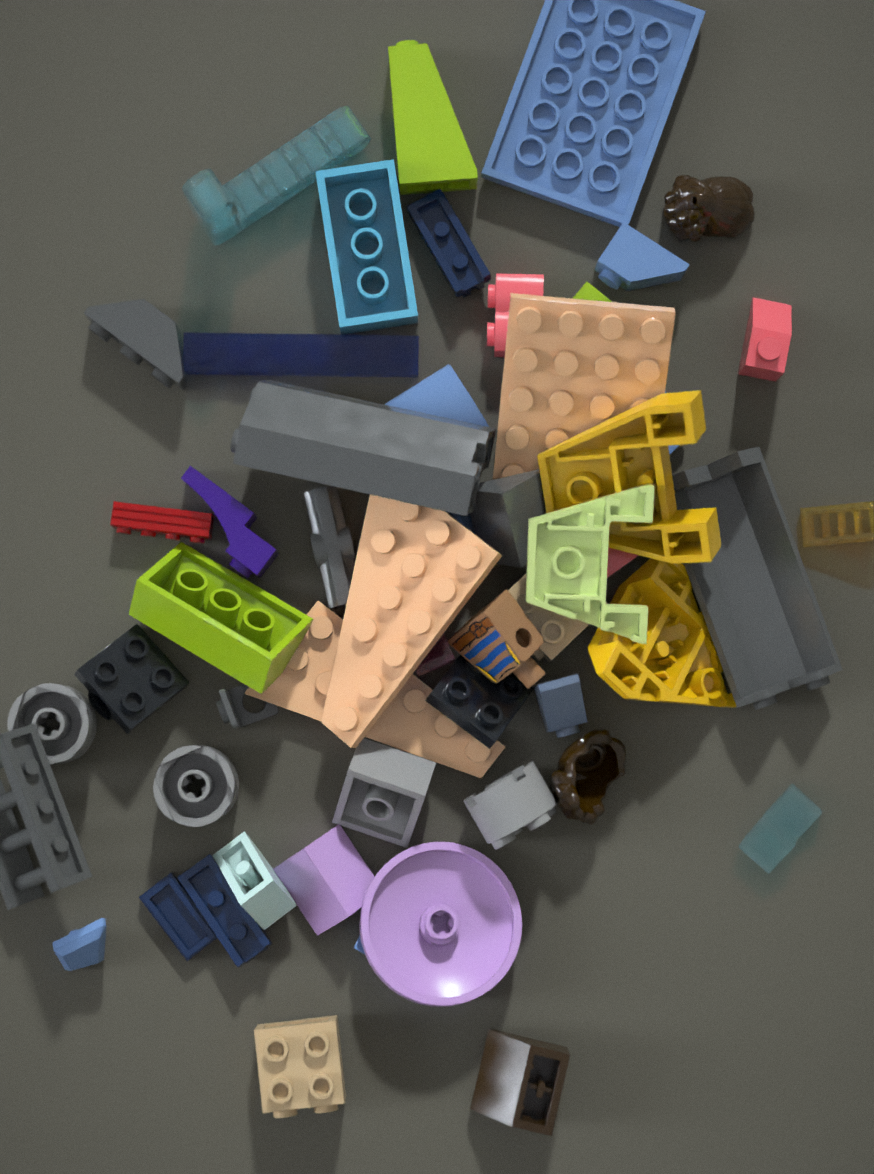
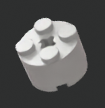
(71, 709)
(175, 775)
(510, 804)

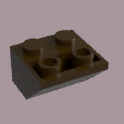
(520, 1081)

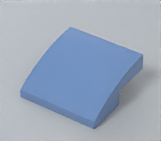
(441, 396)

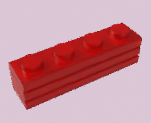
(161, 520)

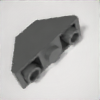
(144, 335)

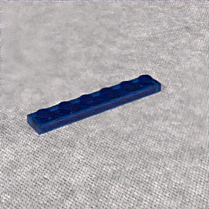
(301, 354)

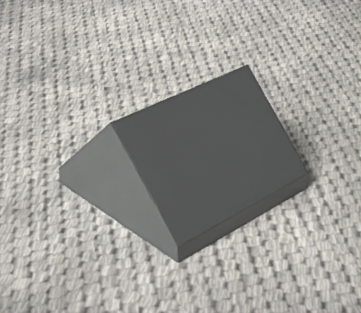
(504, 512)

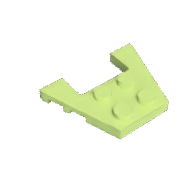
(571, 560)

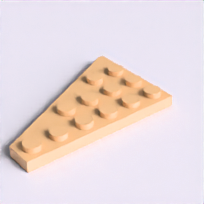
(404, 593)

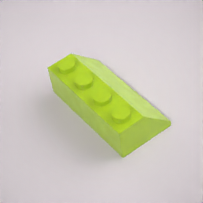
(219, 616)

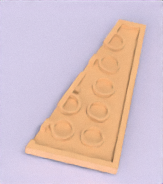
(405, 724)

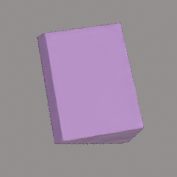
(326, 879)

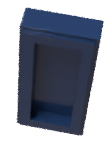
(178, 916)

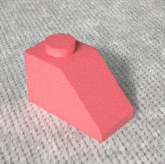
(766, 340)

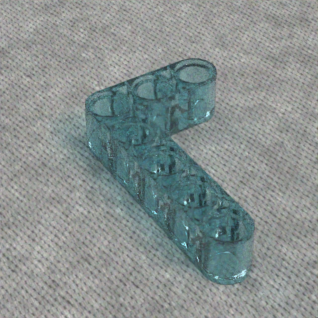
(274, 179)

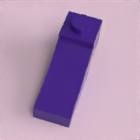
(246, 548)

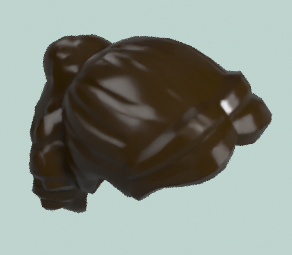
(708, 207)
(586, 773)

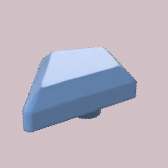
(82, 946)

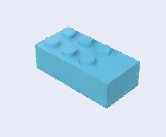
(367, 247)

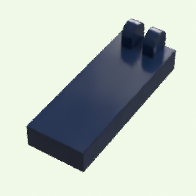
(449, 243)
(227, 918)

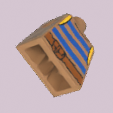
(501, 641)

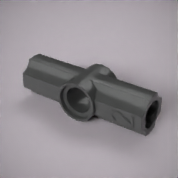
(331, 543)

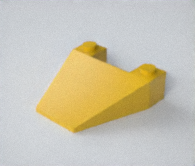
(629, 454)

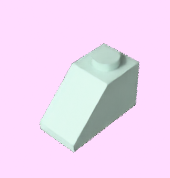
(253, 881)

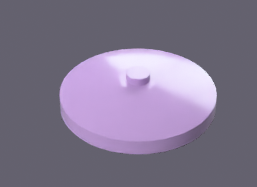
(440, 924)

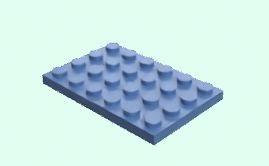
(593, 102)

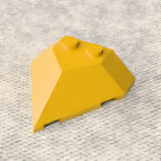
(679, 653)

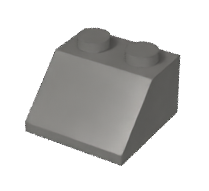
(383, 792)

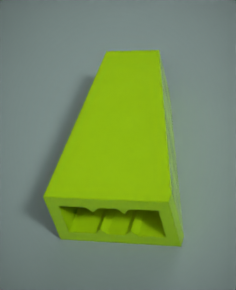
(426, 129)

